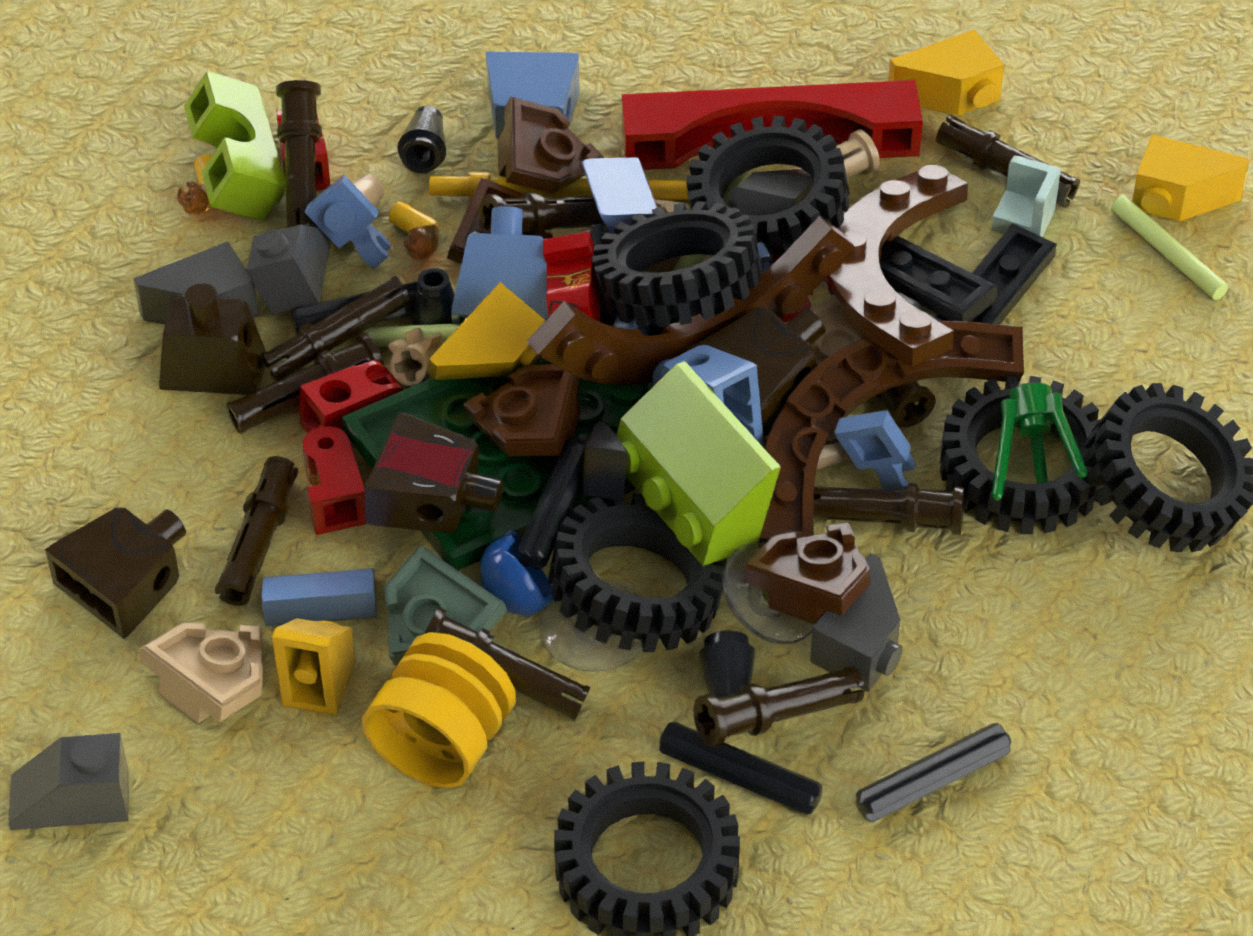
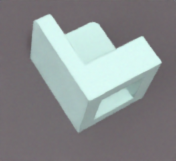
(1028, 196)

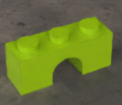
(245, 168)

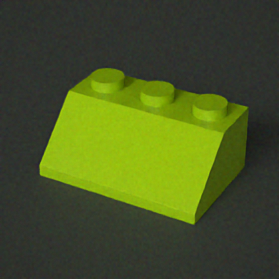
(697, 465)

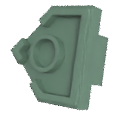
(431, 583)

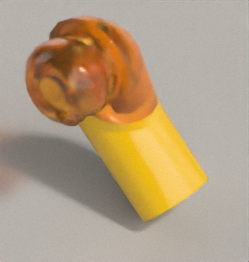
(196, 199)
(421, 230)

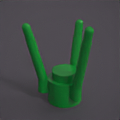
(1032, 411)

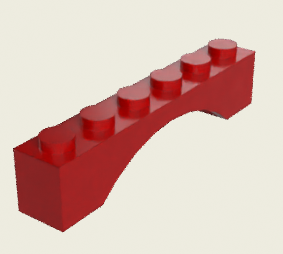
(673, 126)

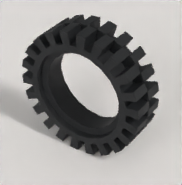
(768, 147)
(683, 291)
(1020, 501)
(1143, 502)
(620, 612)
(639, 795)

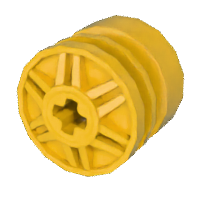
(439, 710)

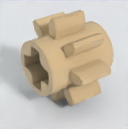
(406, 352)

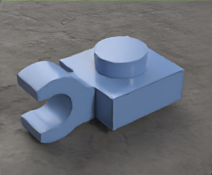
(347, 215)
(879, 444)

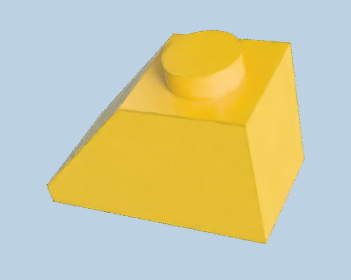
(952, 74)
(1187, 179)
(489, 340)
(313, 664)

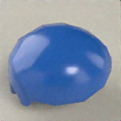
(519, 587)

